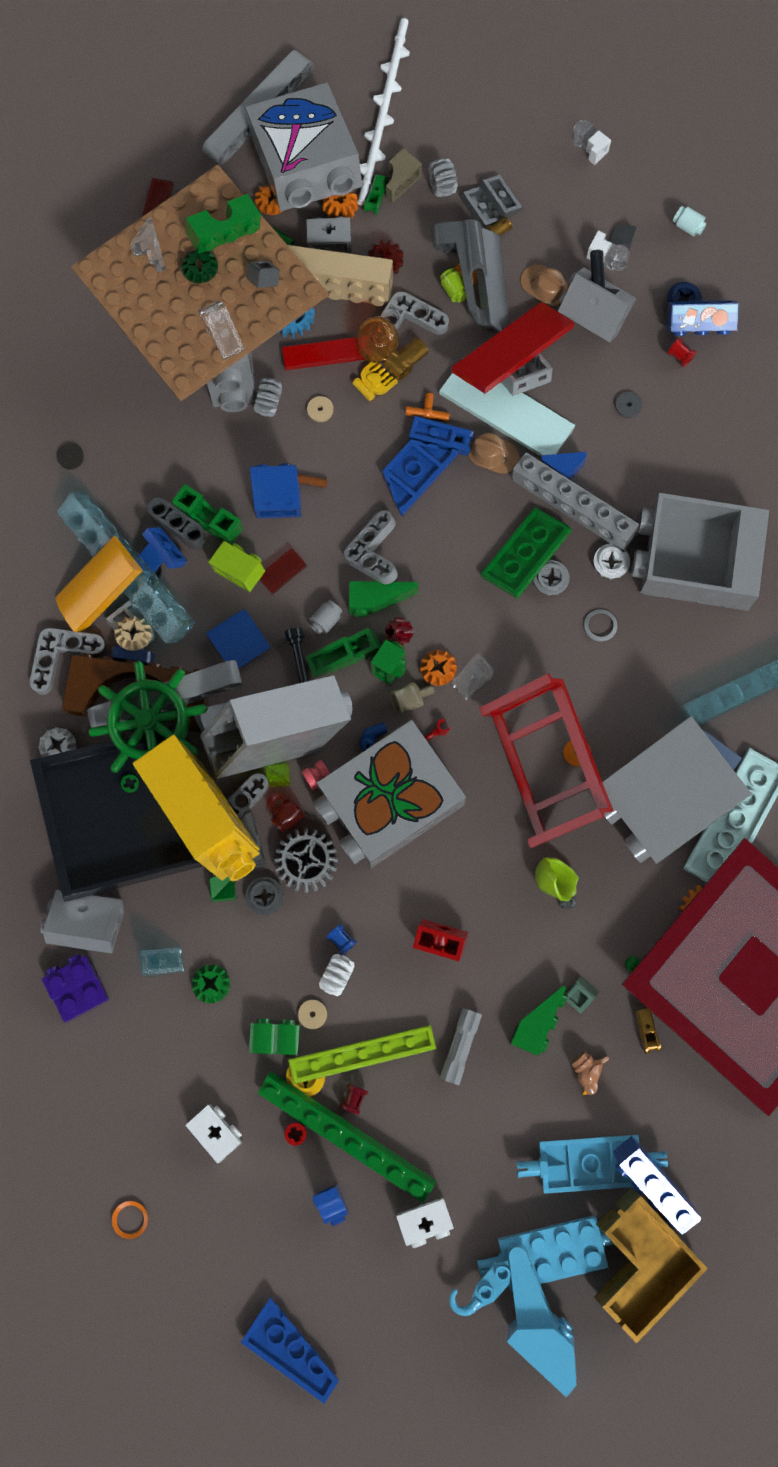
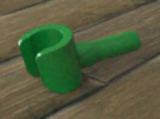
(631, 963)

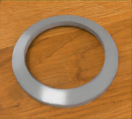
(597, 638)

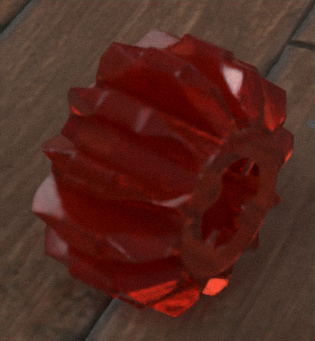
(388, 251)

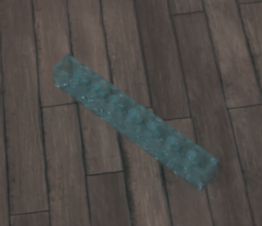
(146, 591)

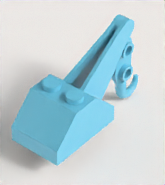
(535, 1331)

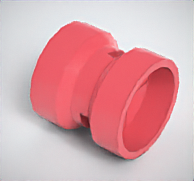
(314, 775)

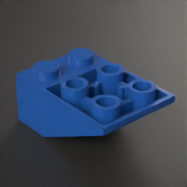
(276, 491)

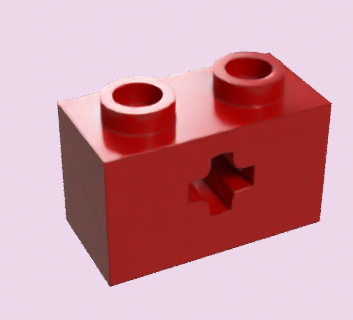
(440, 940)

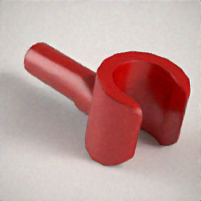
(437, 731)

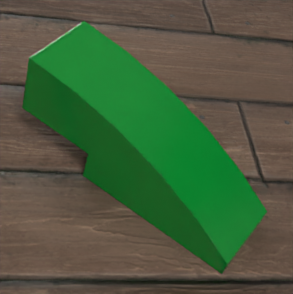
(343, 652)

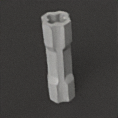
(460, 1046)

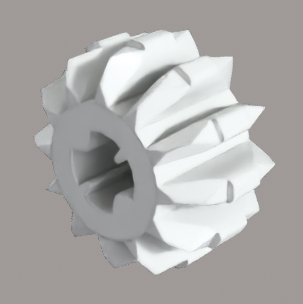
(336, 975)

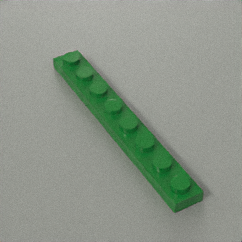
(347, 1137)

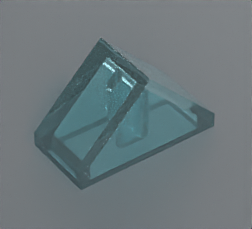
(161, 961)

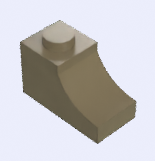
(404, 171)

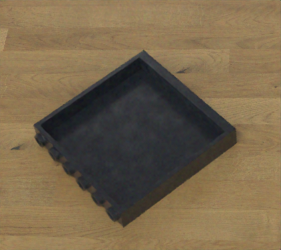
(99, 830)

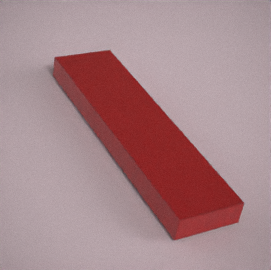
(320, 354)

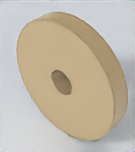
(315, 414)
(312, 1006)

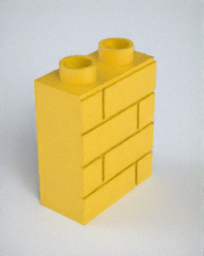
(198, 810)

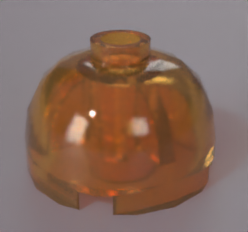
(376, 339)

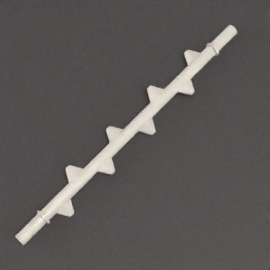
(383, 118)

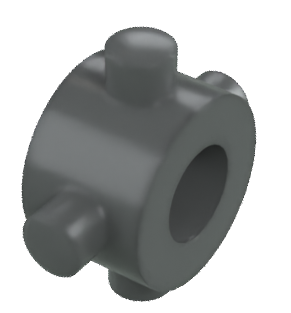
(568, 904)

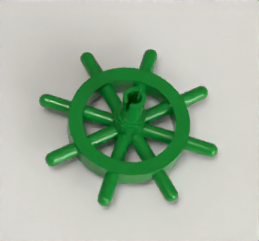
(148, 719)

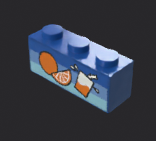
(702, 317)

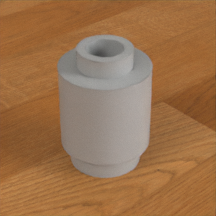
(325, 617)

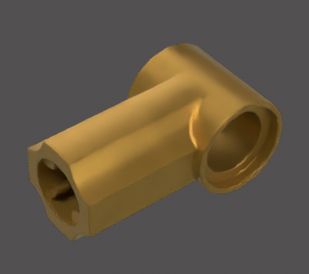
(402, 362)

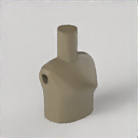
(409, 697)

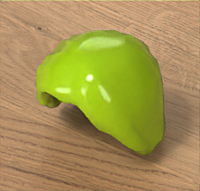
(556, 878)

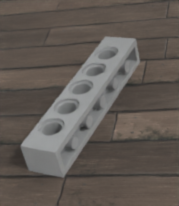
(575, 502)

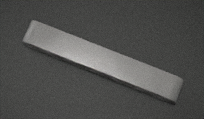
(236, 128)
(191, 688)

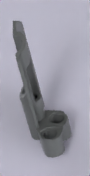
(481, 251)

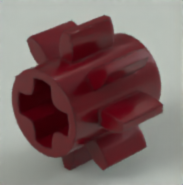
(399, 631)

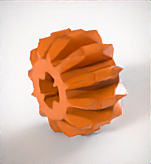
(340, 206)

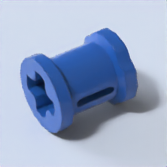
(341, 939)

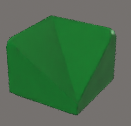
(222, 889)

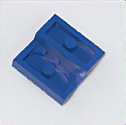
(238, 639)

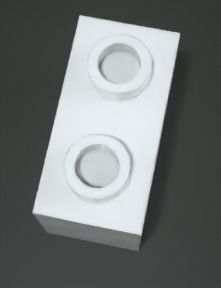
(201, 1128)
(412, 1218)

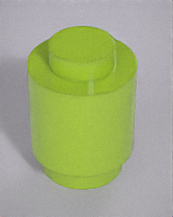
(453, 285)

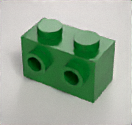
(389, 662)

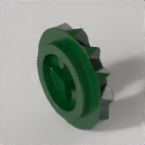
(192, 273)

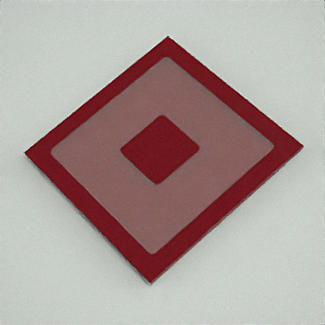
(719, 975)

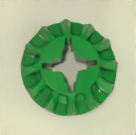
(222, 983)

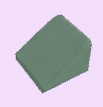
(581, 994)

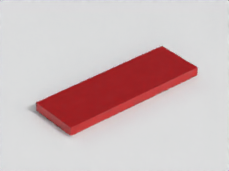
(512, 347)

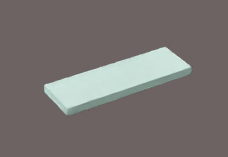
(514, 416)
(741, 822)

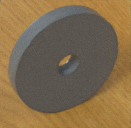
(623, 409)

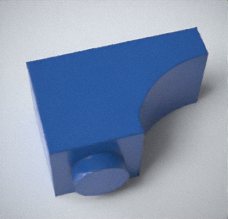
(331, 1205)

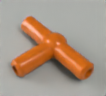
(427, 412)

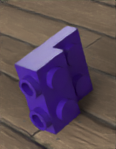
(74, 987)

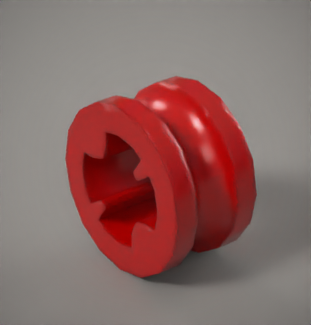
(291, 1141)

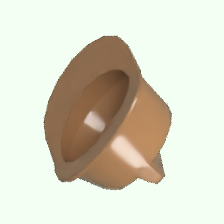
(544, 284)
(493, 453)

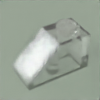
(221, 329)

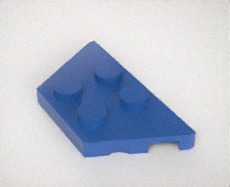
(415, 471)

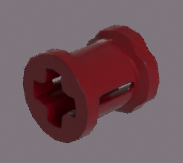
(353, 1099)

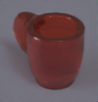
(287, 813)

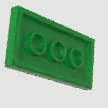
(526, 552)

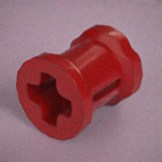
(681, 352)

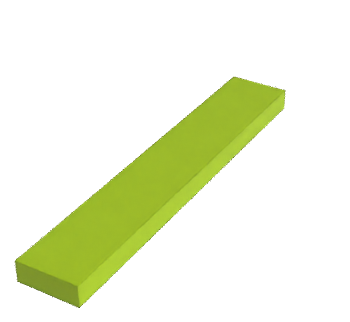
(362, 1054)

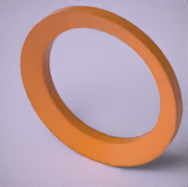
(114, 1220)

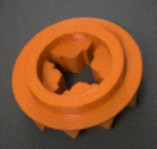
(262, 202)
(436, 677)

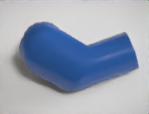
(369, 735)

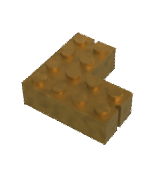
(657, 1267)

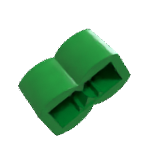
(274, 1038)

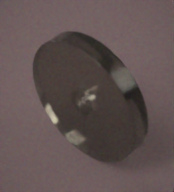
(65, 451)

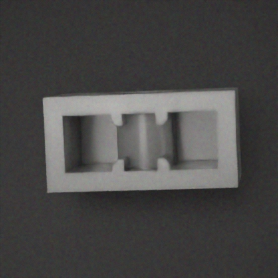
(329, 234)

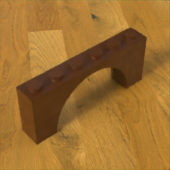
(89, 673)

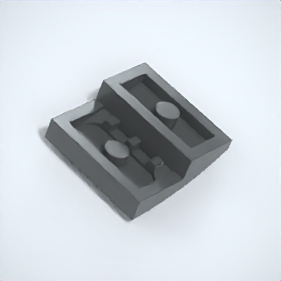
(491, 201)

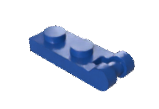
(441, 434)

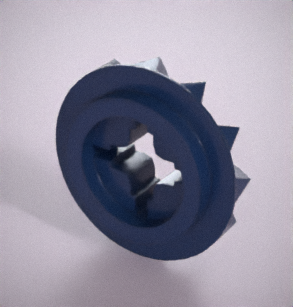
(685, 290)

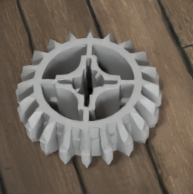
(296, 856)

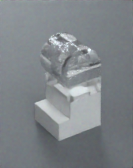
(591, 140)
(614, 255)

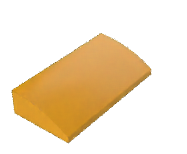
(97, 585)

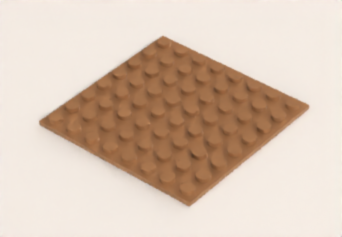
(162, 307)

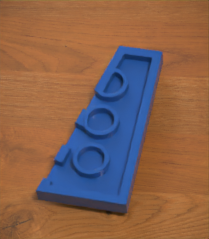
(287, 1350)

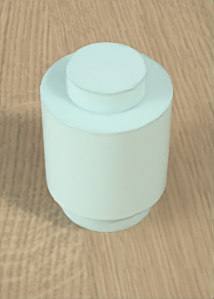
(690, 221)

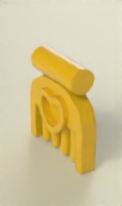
(372, 382)

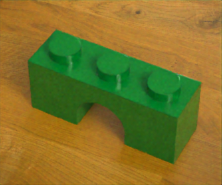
(209, 233)
(218, 523)

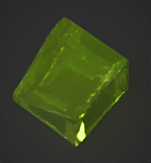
(278, 775)

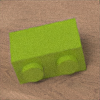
(237, 566)

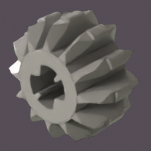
(442, 177)
(267, 397)

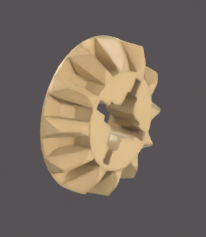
(140, 639)

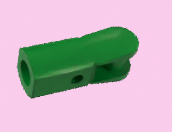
(376, 194)

